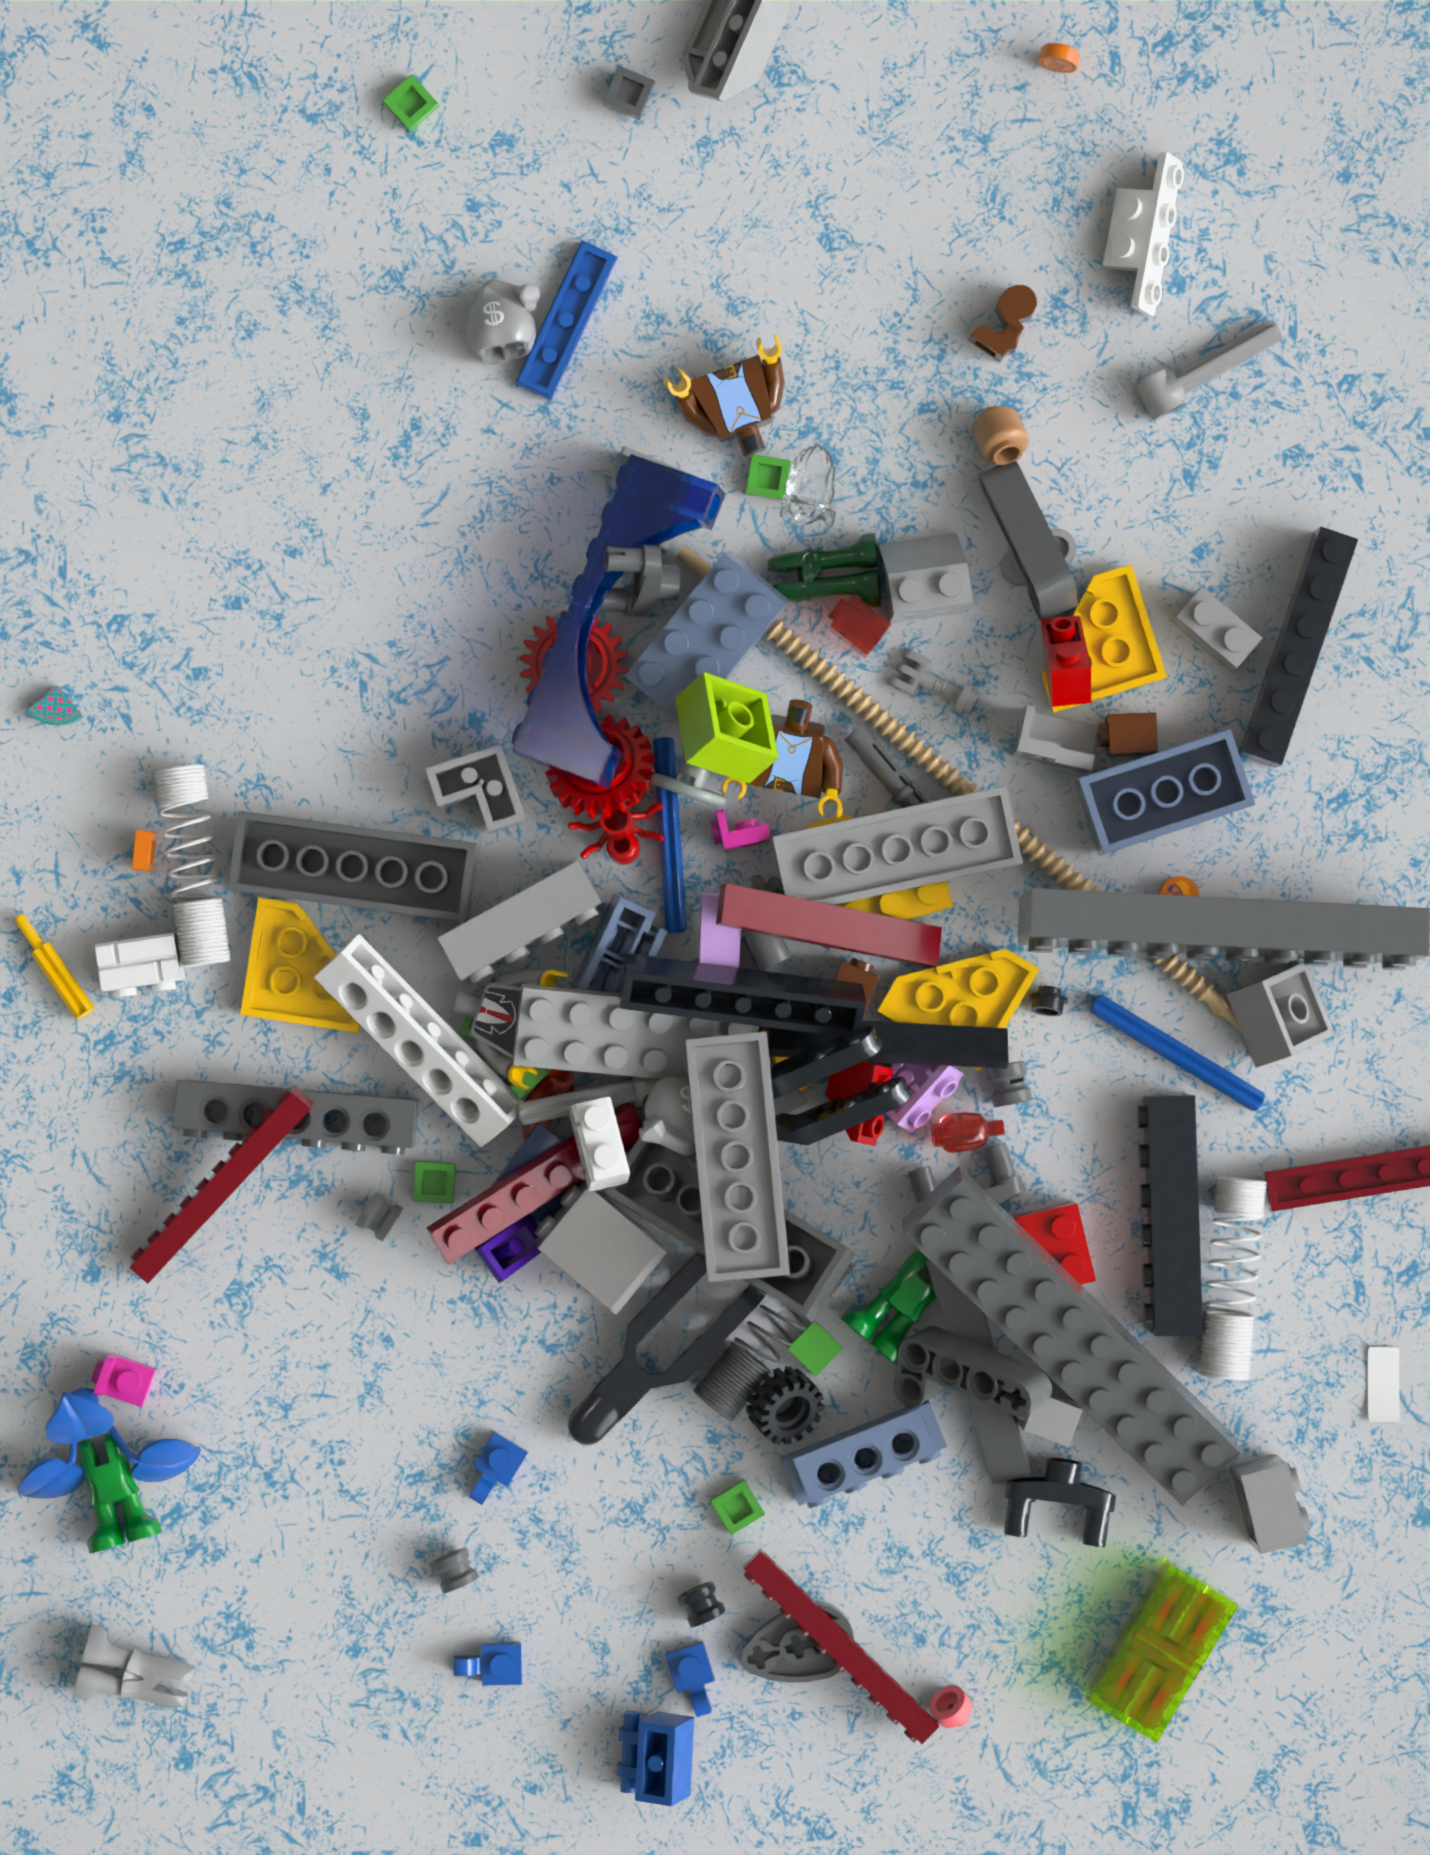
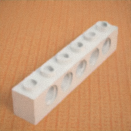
(419, 1040)

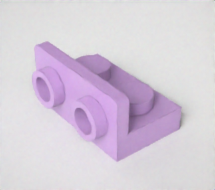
(928, 1088)

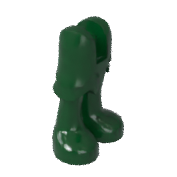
(812, 562)

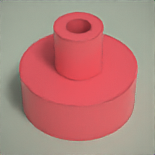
(950, 1706)

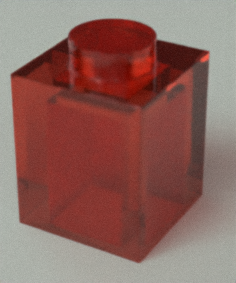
(858, 625)

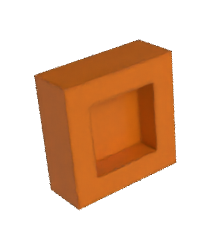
(144, 851)

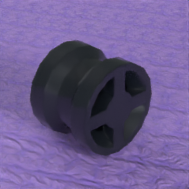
(701, 1604)

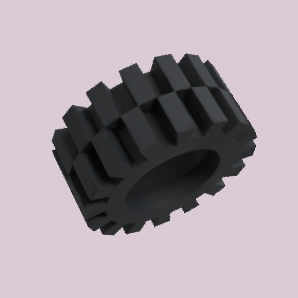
(775, 1392)

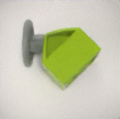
(723, 732)

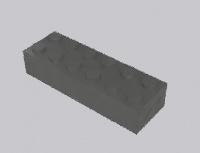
(353, 866)
(667, 1194)

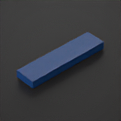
(566, 320)

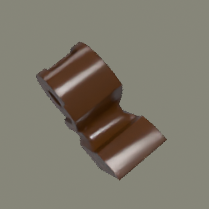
(1012, 309)

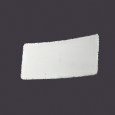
(1383, 1385)

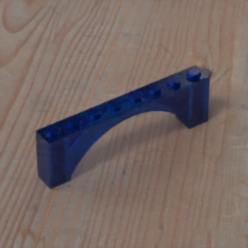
(560, 722)

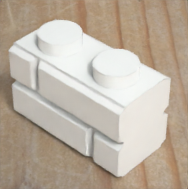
(139, 963)
(599, 1144)

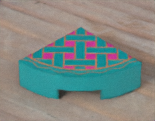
(55, 709)

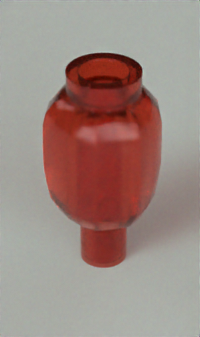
(964, 1131)

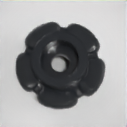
(1048, 1001)

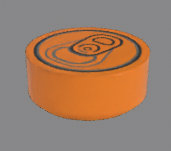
(1059, 58)

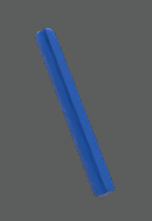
(671, 845)
(1177, 1053)

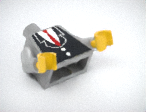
(496, 1018)

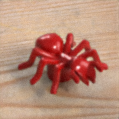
(619, 831)

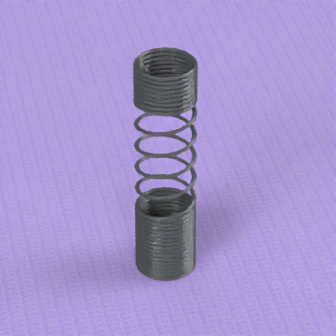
(737, 1370)

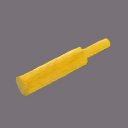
(56, 971)

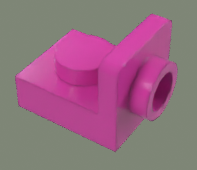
(745, 835)
(123, 1379)

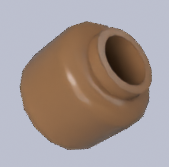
(1000, 435)

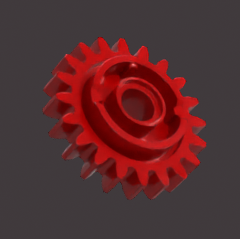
(601, 660)
(628, 777)

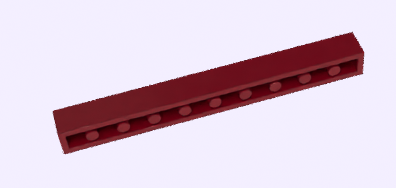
(225, 1180)
(841, 1646)

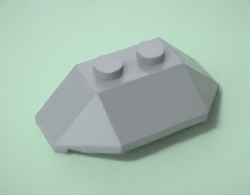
(732, 45)

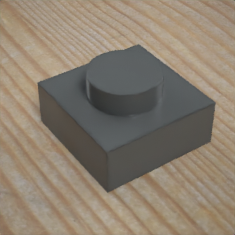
(629, 92)

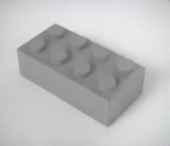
(521, 921)

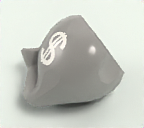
(500, 321)
(670, 1115)

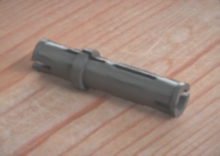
(885, 768)

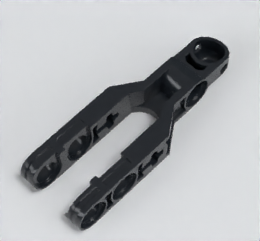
(837, 1113)
(629, 1381)

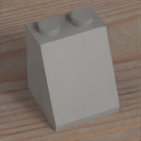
(925, 578)
(599, 1246)

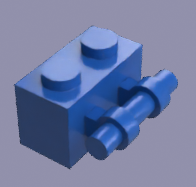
(656, 1757)

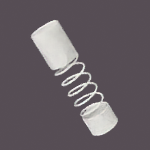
(197, 922)
(1228, 1334)

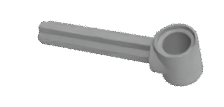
(1166, 391)
(557, 1106)

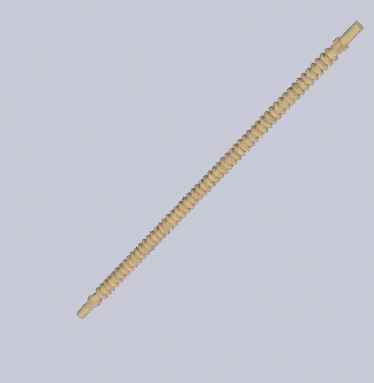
(1216, 1001)

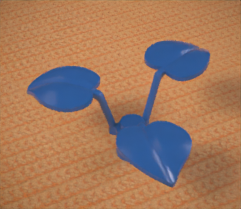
(81, 1417)

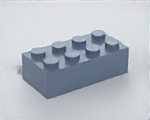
(708, 631)
(1164, 792)

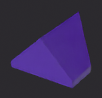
(510, 1248)

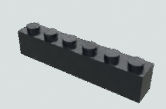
(1298, 647)
(741, 995)
(1172, 1215)

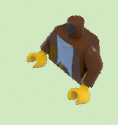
(734, 398)
(805, 761)

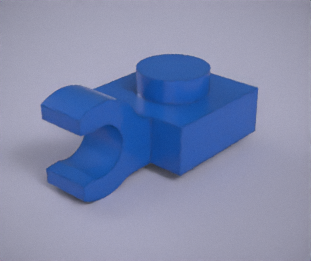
(498, 1463)
(498, 1664)
(690, 1672)

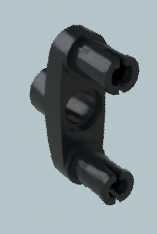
(1062, 1486)

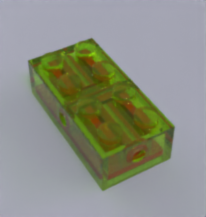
(1160, 1650)

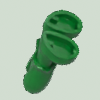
(904, 1294)
(109, 1485)

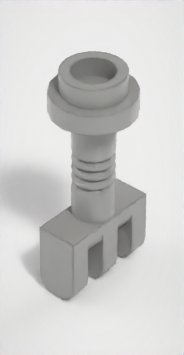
(964, 698)

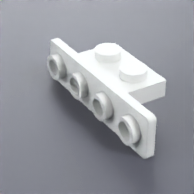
(1142, 231)

